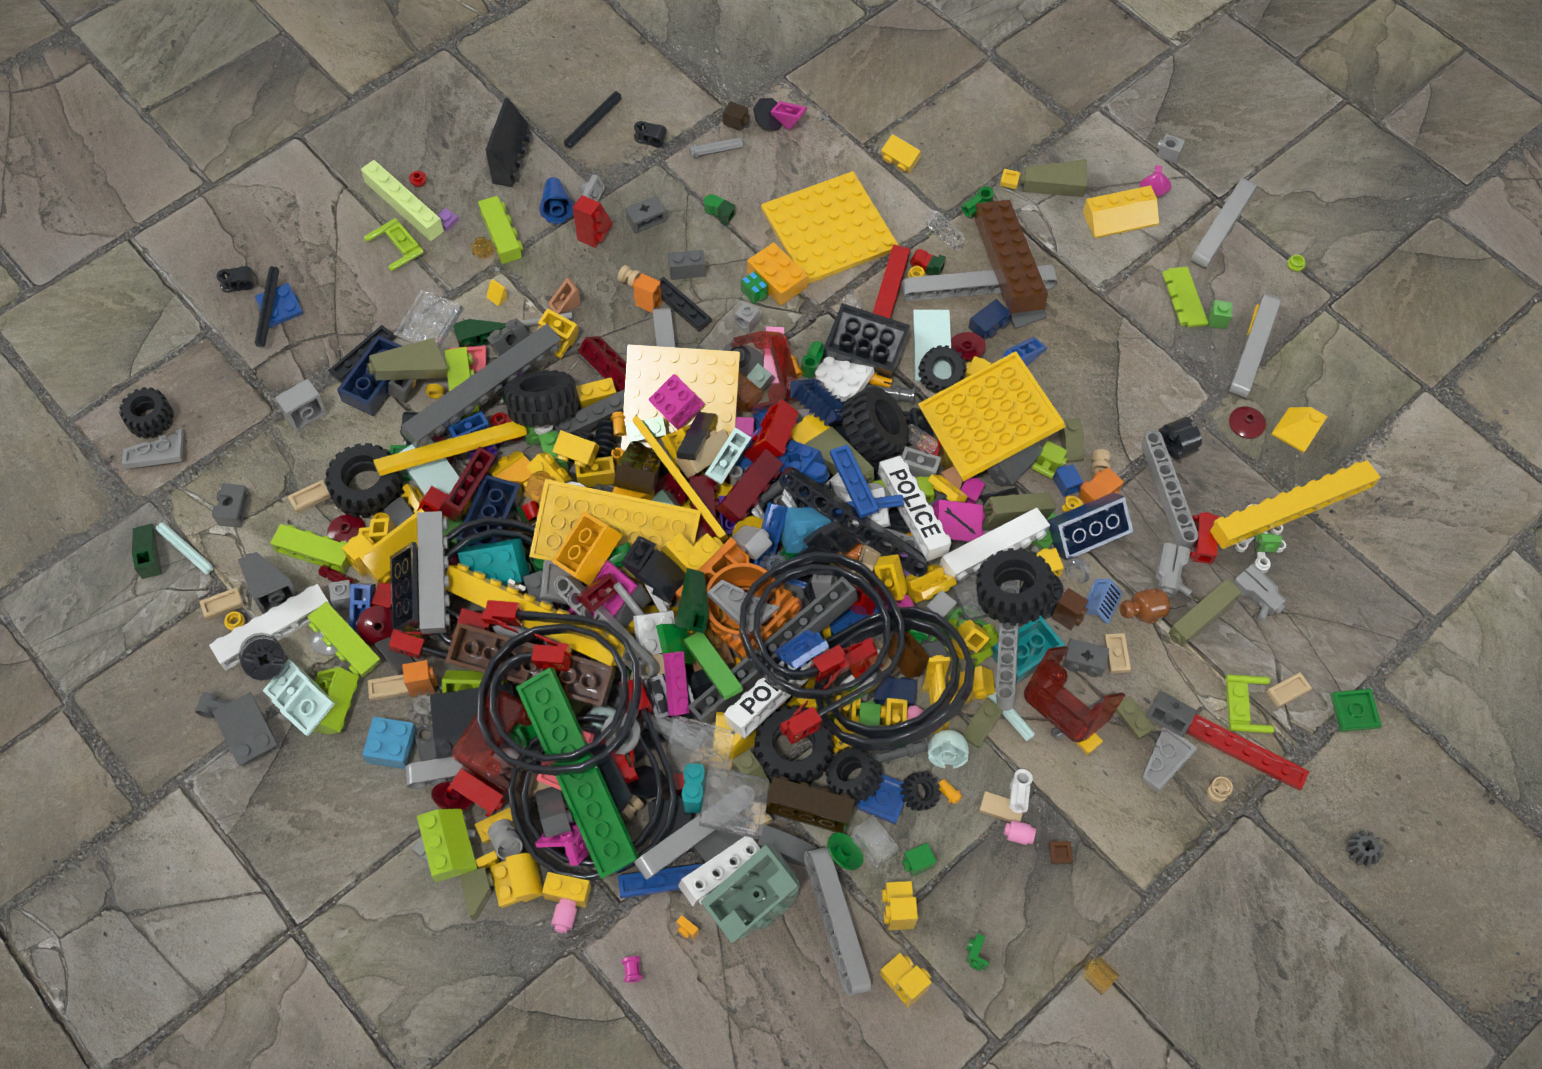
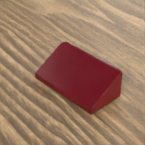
(597, 592)

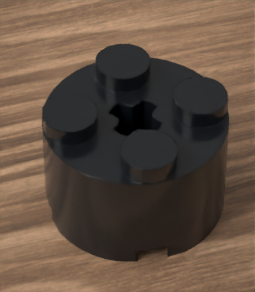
(1181, 437)

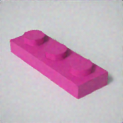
(676, 683)

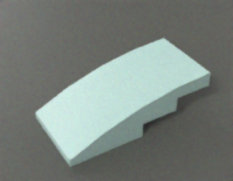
(929, 331)
(434, 473)
(298, 697)

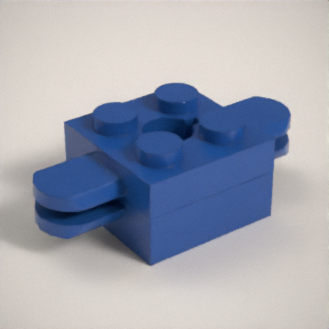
(806, 460)

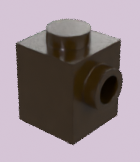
(735, 116)

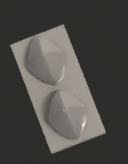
(593, 188)

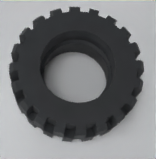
(541, 398)
(875, 423)
(367, 501)
(1015, 606)
(796, 771)

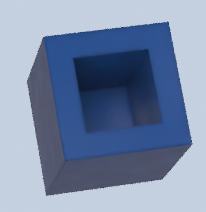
(1067, 480)

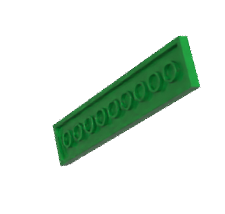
(584, 792)

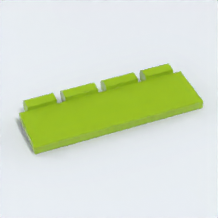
(1184, 297)

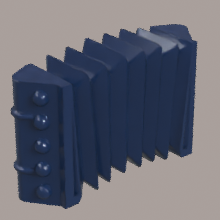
(817, 400)

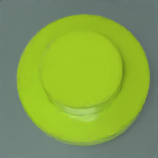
(1296, 263)

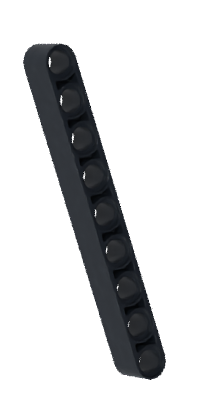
(849, 512)

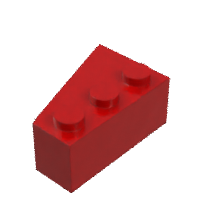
(590, 221)
(774, 432)

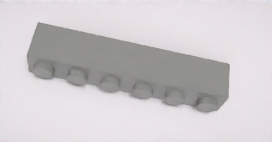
(431, 571)

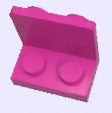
(676, 402)
(573, 842)

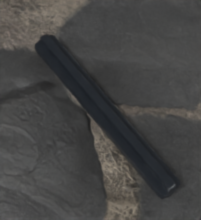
(581, 130)
(267, 305)

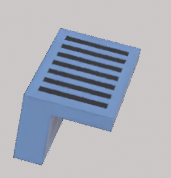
(1103, 599)

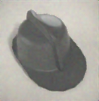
(748, 357)

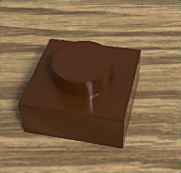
(1060, 852)

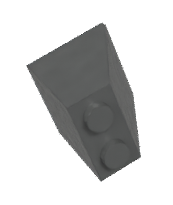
(1010, 469)
(266, 583)

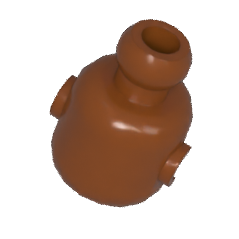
(1146, 606)

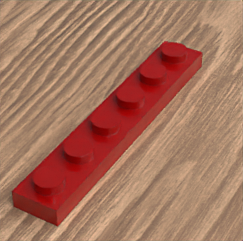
(1247, 752)

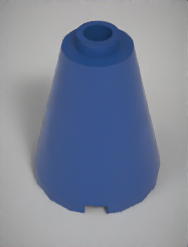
(555, 202)

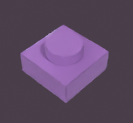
(448, 219)

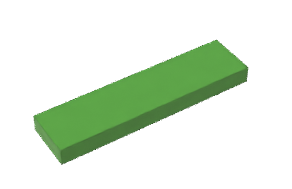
(713, 665)

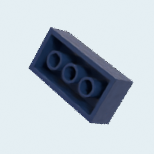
(360, 387)
(493, 499)
(1090, 526)

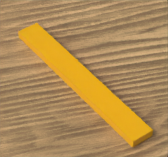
(448, 447)
(679, 478)

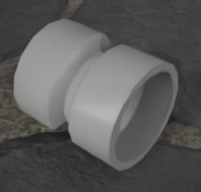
(504, 838)

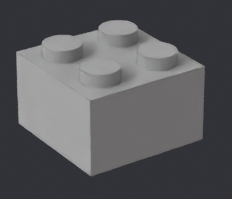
(301, 405)

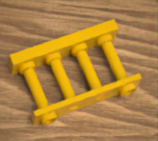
(935, 680)

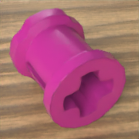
(632, 969)

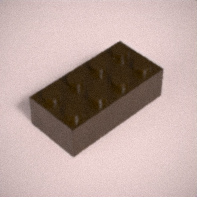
(638, 469)
(809, 805)

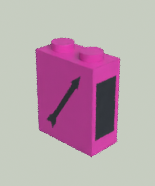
(960, 520)

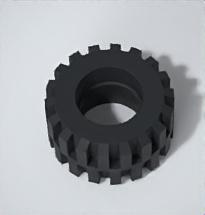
(948, 355)
(138, 403)
(844, 764)

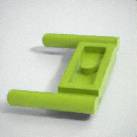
(401, 240)
(1238, 703)

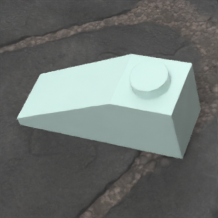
(728, 456)

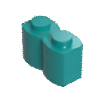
(693, 788)

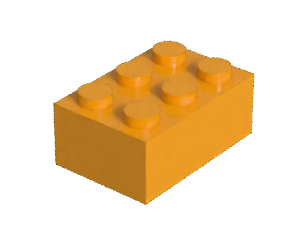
(780, 272)
(586, 548)

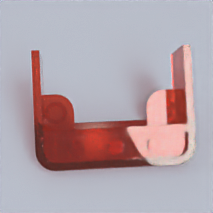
(782, 362)
(1061, 707)
(472, 749)

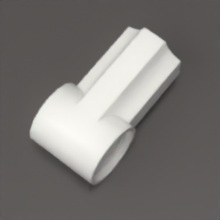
(1020, 791)

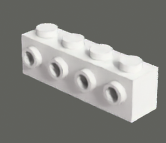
(715, 871)

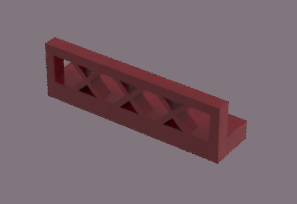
(604, 360)

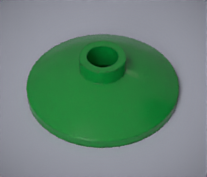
(844, 851)

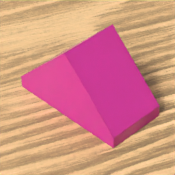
(788, 113)

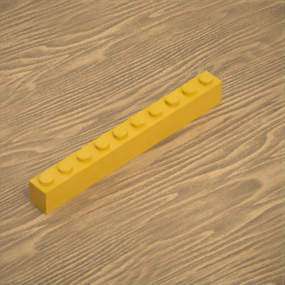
(1294, 504)
(479, 589)

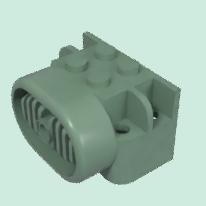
(753, 894)

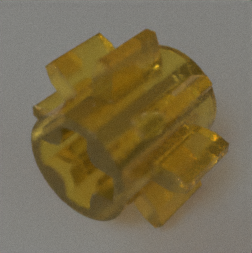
(481, 247)

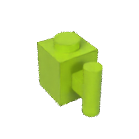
(1050, 459)

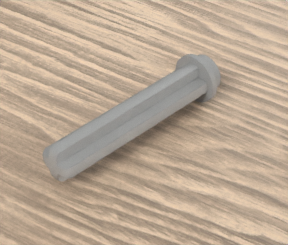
(715, 147)

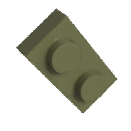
(1134, 718)

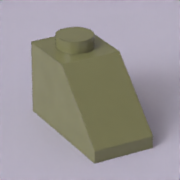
(1072, 440)
(982, 723)
(748, 764)
(476, 890)

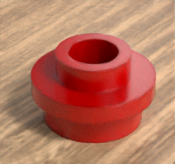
(417, 178)

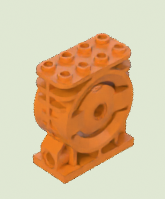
(734, 567)

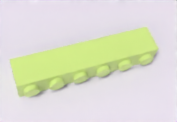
(402, 200)

